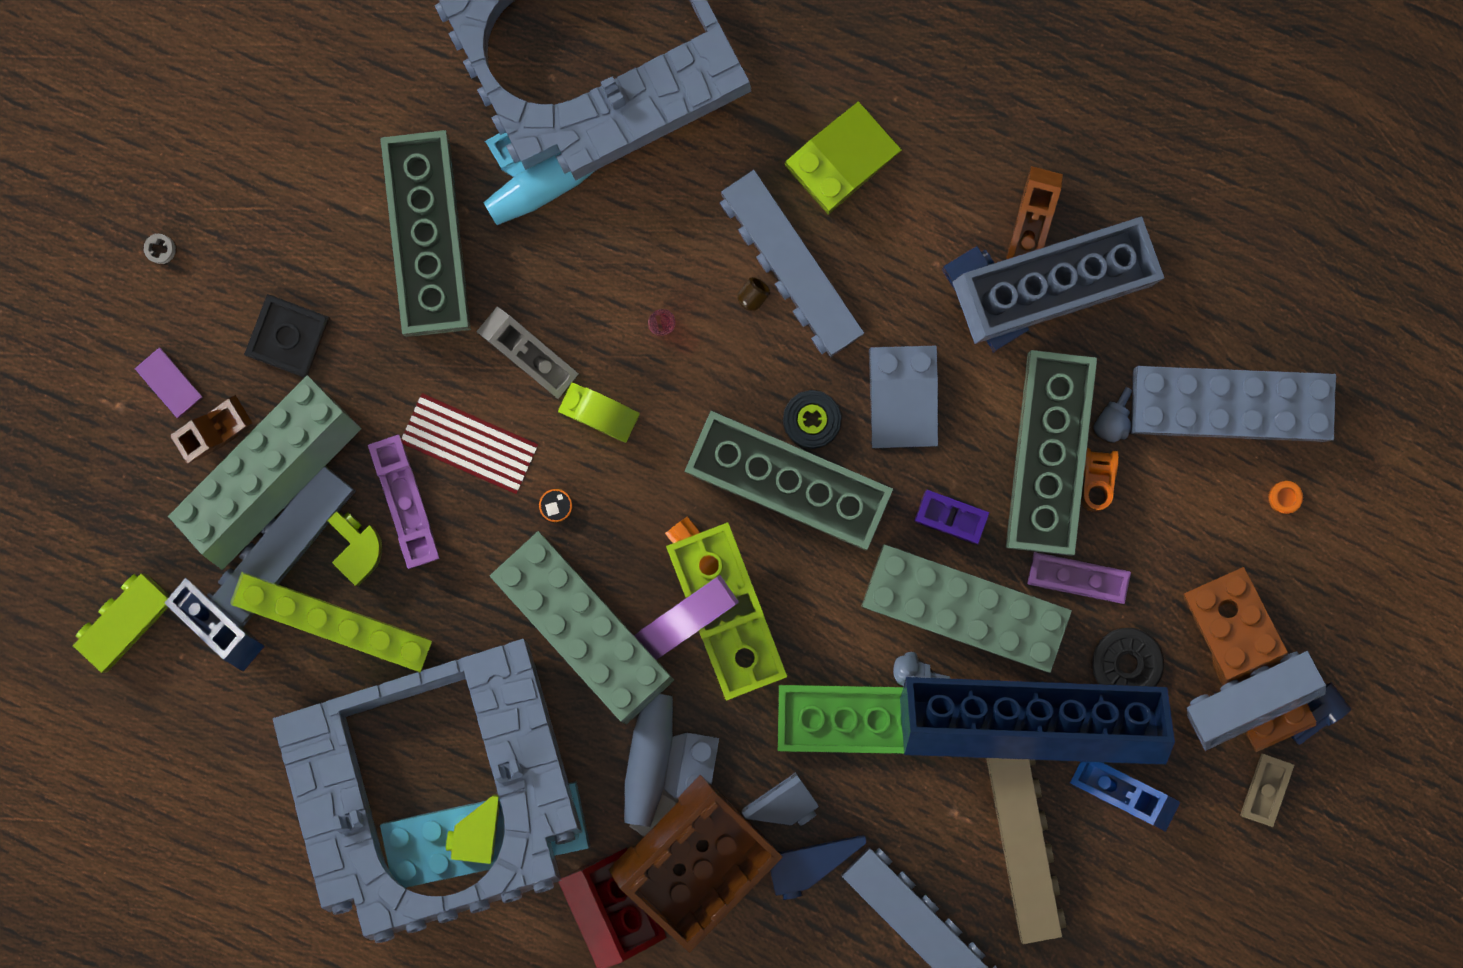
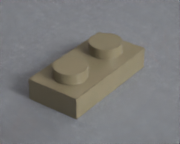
(1267, 790)

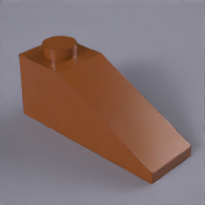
(1035, 211)

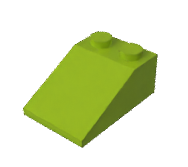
(842, 157)

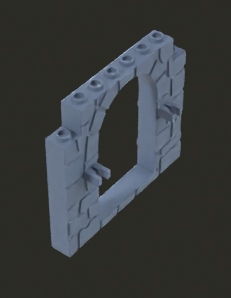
(610, 118)
(338, 817)

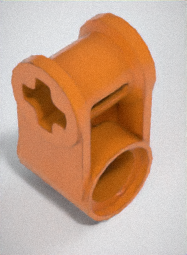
(1099, 477)

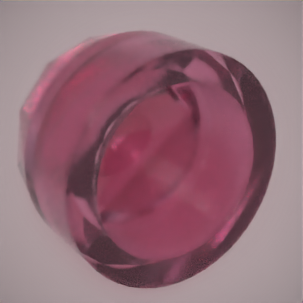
(667, 322)

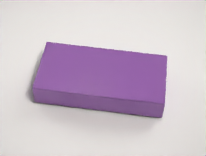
(169, 383)

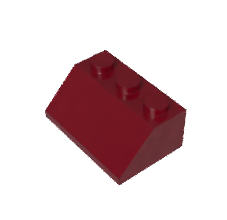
(606, 916)

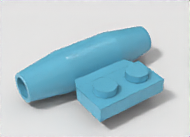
(527, 188)

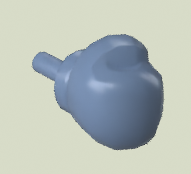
(1114, 421)
(910, 666)

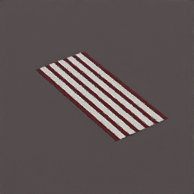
(469, 443)

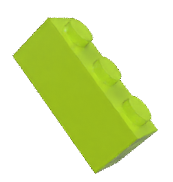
(122, 622)

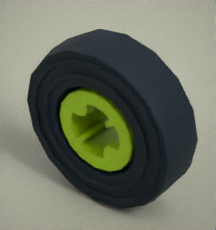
(809, 402)

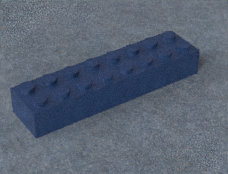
(1036, 720)

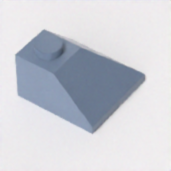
(784, 804)

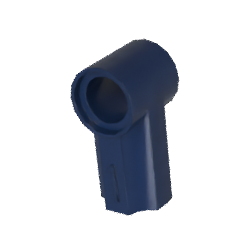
(1326, 711)

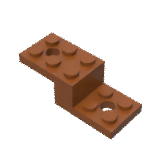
(1244, 645)

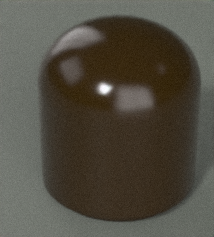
(753, 294)

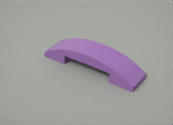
(404, 501)
(687, 617)

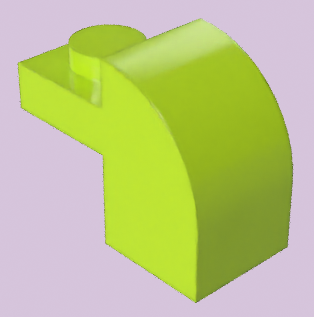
(599, 412)
(364, 549)

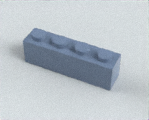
(1256, 699)

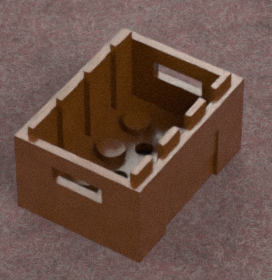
(713, 878)

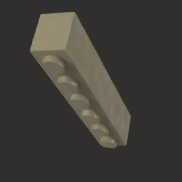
(1025, 849)

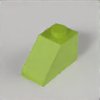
(476, 834)

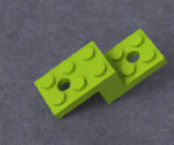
(739, 626)

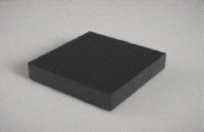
(286, 336)

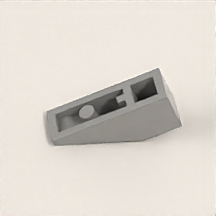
(527, 352)

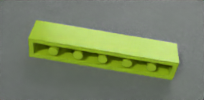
(330, 621)

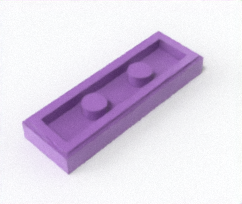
(1079, 578)

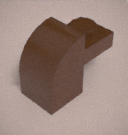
(211, 430)

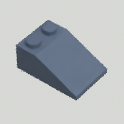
(904, 396)

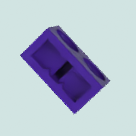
(951, 517)

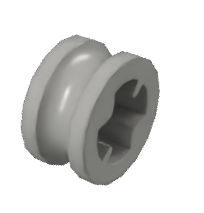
(164, 257)

